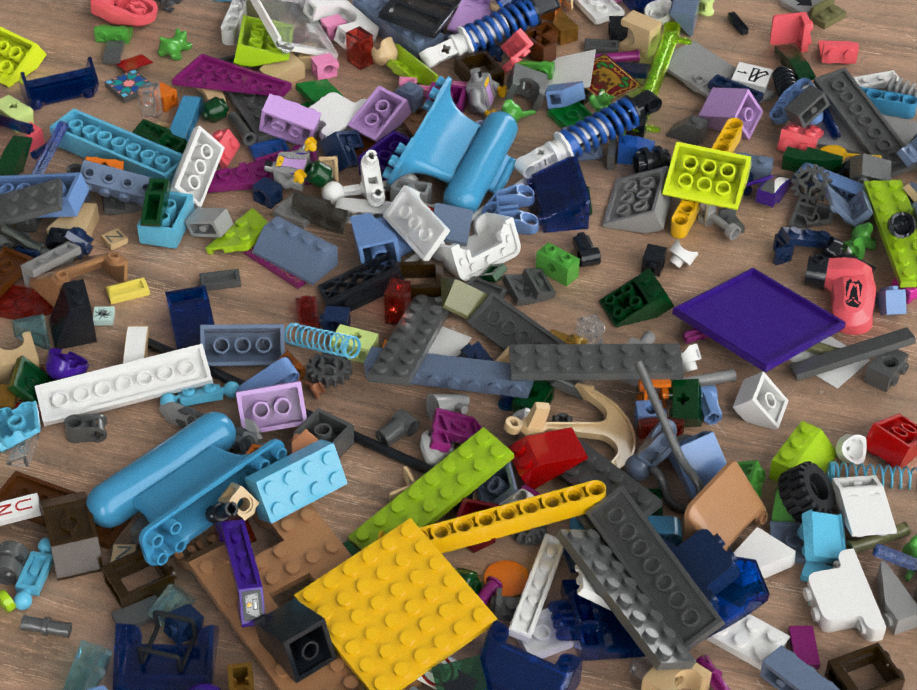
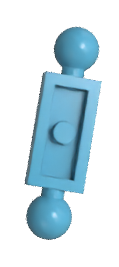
(204, 394)
(33, 575)

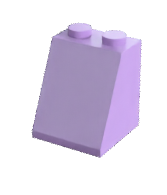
(731, 103)

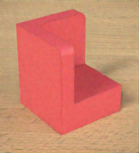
(37, 136)

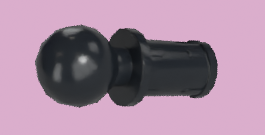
(221, 511)

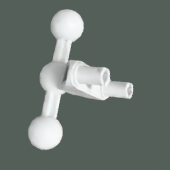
(370, 187)

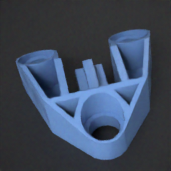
(778, 113)
(508, 201)

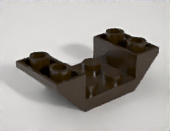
(71, 535)

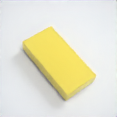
(127, 290)

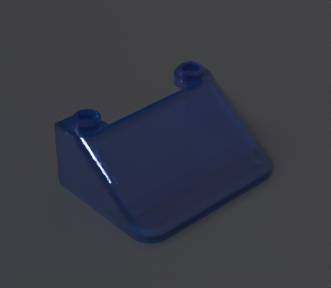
(515, 669)
(161, 671)

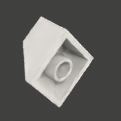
(760, 402)

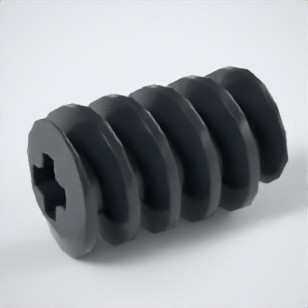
(783, 79)

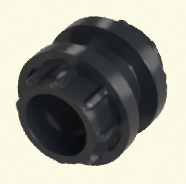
(645, 160)

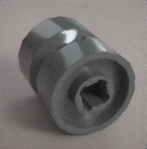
(12, 560)

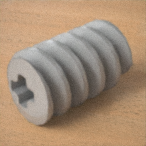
(898, 86)

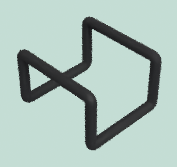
(180, 666)

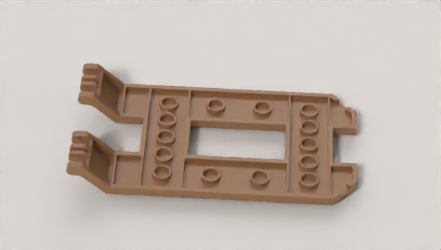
(305, 552)

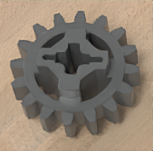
(812, 177)
(329, 369)

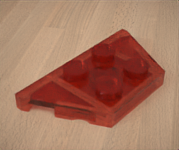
(22, 303)

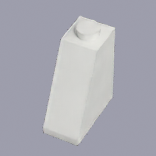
(768, 552)

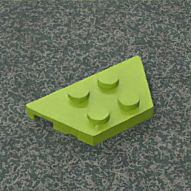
(241, 235)

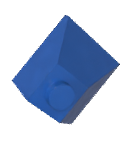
(629, 145)

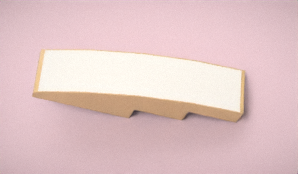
(136, 343)

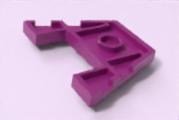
(450, 428)

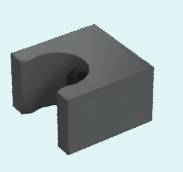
(527, 83)

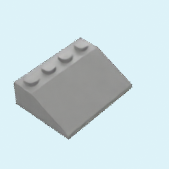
(639, 202)

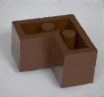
(544, 42)

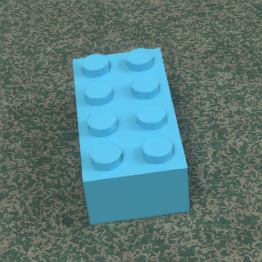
(296, 480)

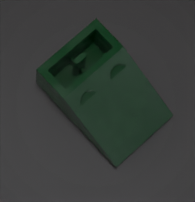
(637, 300)

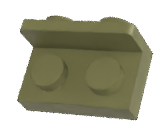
(826, 14)

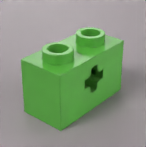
(558, 264)

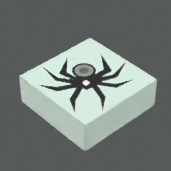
(104, 316)

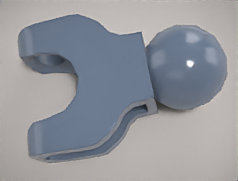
(650, 453)

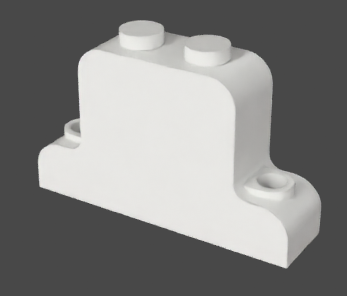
(335, 113)
(843, 599)

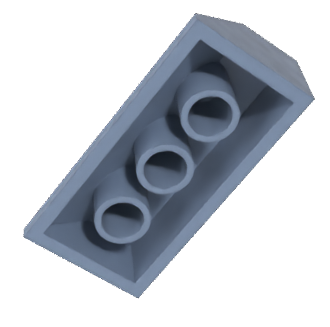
(296, 250)
(242, 344)

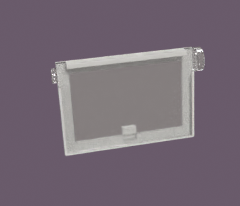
(292, 28)

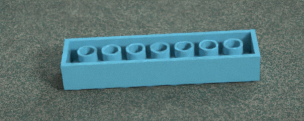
(100, 139)

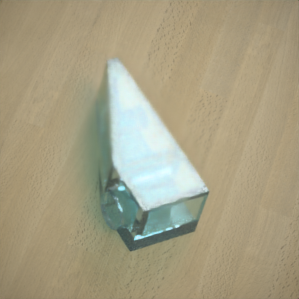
(88, 666)

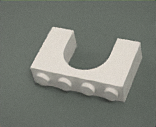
(324, 8)

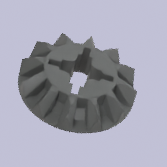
(533, 537)

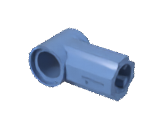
(710, 408)

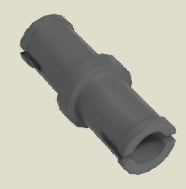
(46, 626)

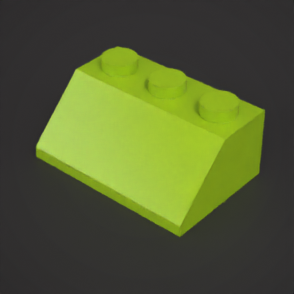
(803, 445)

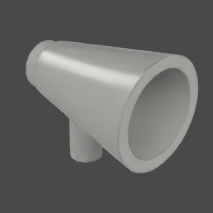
(449, 402)

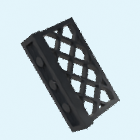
(371, 287)

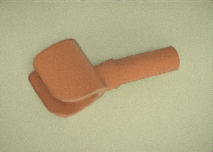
(316, 388)

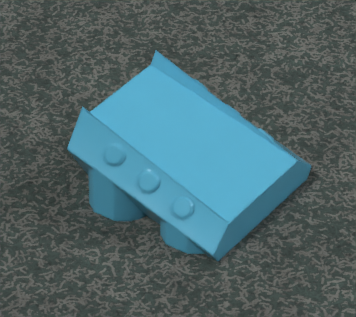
(18, 424)
(822, 536)

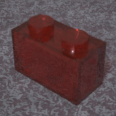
(359, 47)
(396, 300)

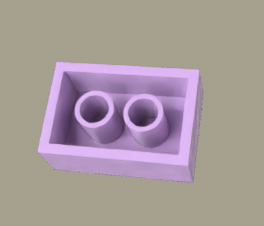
(289, 120)
(273, 406)

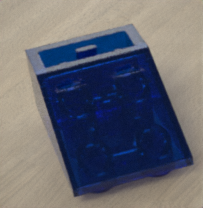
(187, 311)

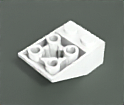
(863, 506)

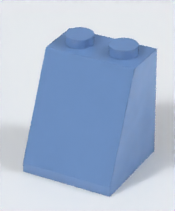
(373, 239)
(703, 456)

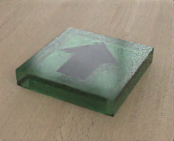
(460, 675)

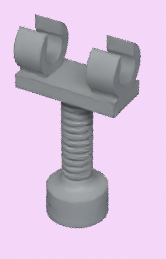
(710, 217)

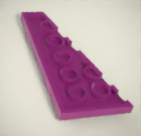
(221, 75)
(247, 174)

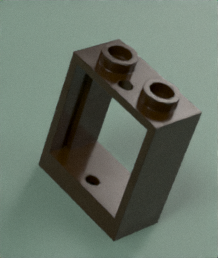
(478, 59)
(423, 269)
(127, 565)
(838, 668)

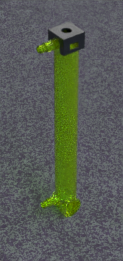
(658, 69)

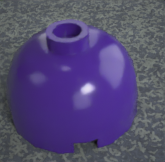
(64, 365)

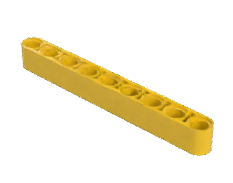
(688, 210)
(515, 516)

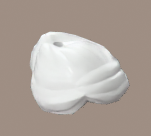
(659, 10)
(432, 456)

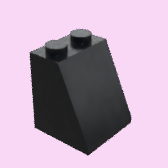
(72, 317)
(296, 639)

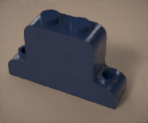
(707, 563)

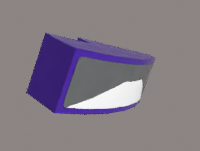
(773, 190)

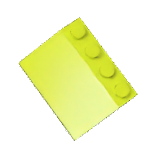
(17, 56)
(707, 176)

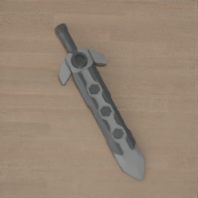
(183, 416)

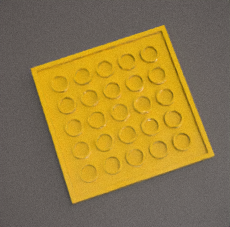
(396, 609)

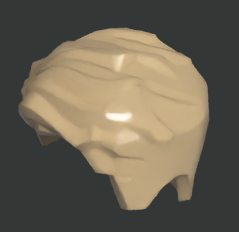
(387, 51)

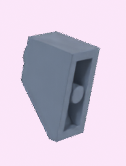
(412, 93)

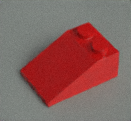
(893, 440)
(546, 455)

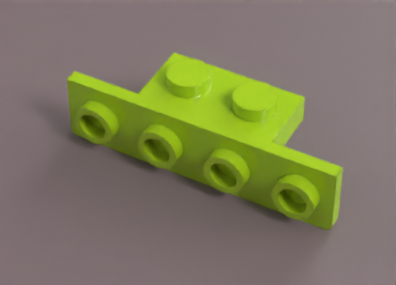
(409, 66)

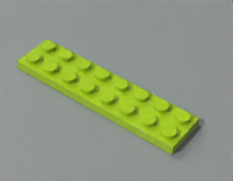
(886, 199)
(439, 488)

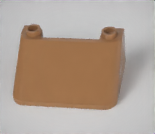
(50, 282)
(725, 506)

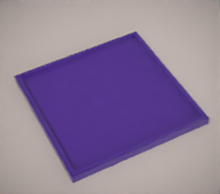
(759, 319)

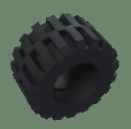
(806, 489)

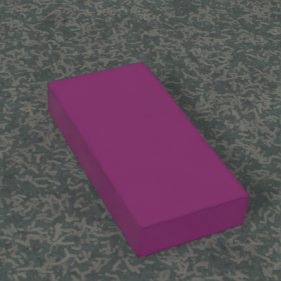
(804, 645)

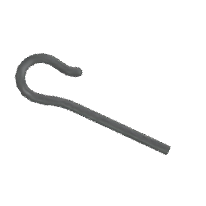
(674, 445)

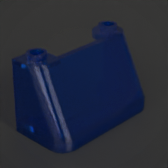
(561, 196)

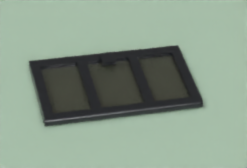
(420, 16)

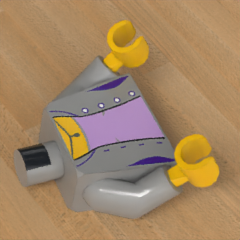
(482, 92)
(290, 166)

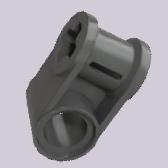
(84, 428)

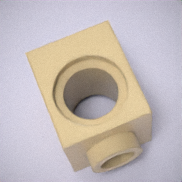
(234, 493)

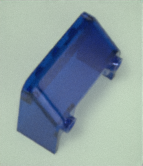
(59, 87)

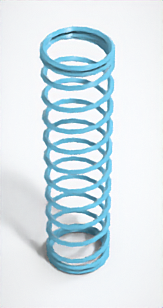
(343, 346)
(831, 472)

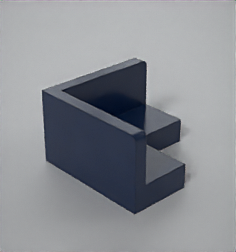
(343, 146)

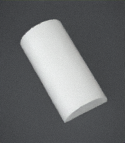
(197, 165)

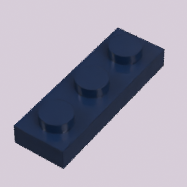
(721, 82)
(805, 237)

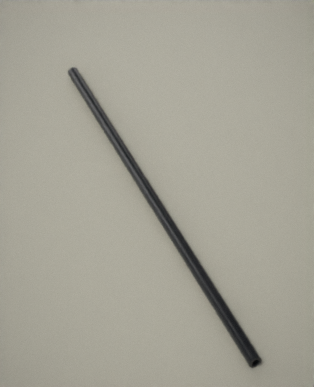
(359, 438)

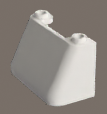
(492, 243)

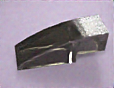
(320, 212)

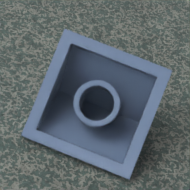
(685, 13)
(498, 486)

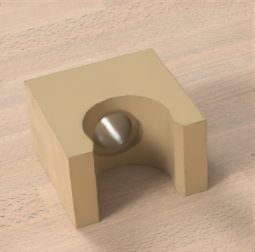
(645, 34)
(9, 357)
(695, 679)

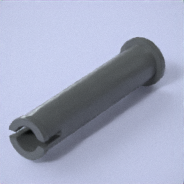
(248, 137)

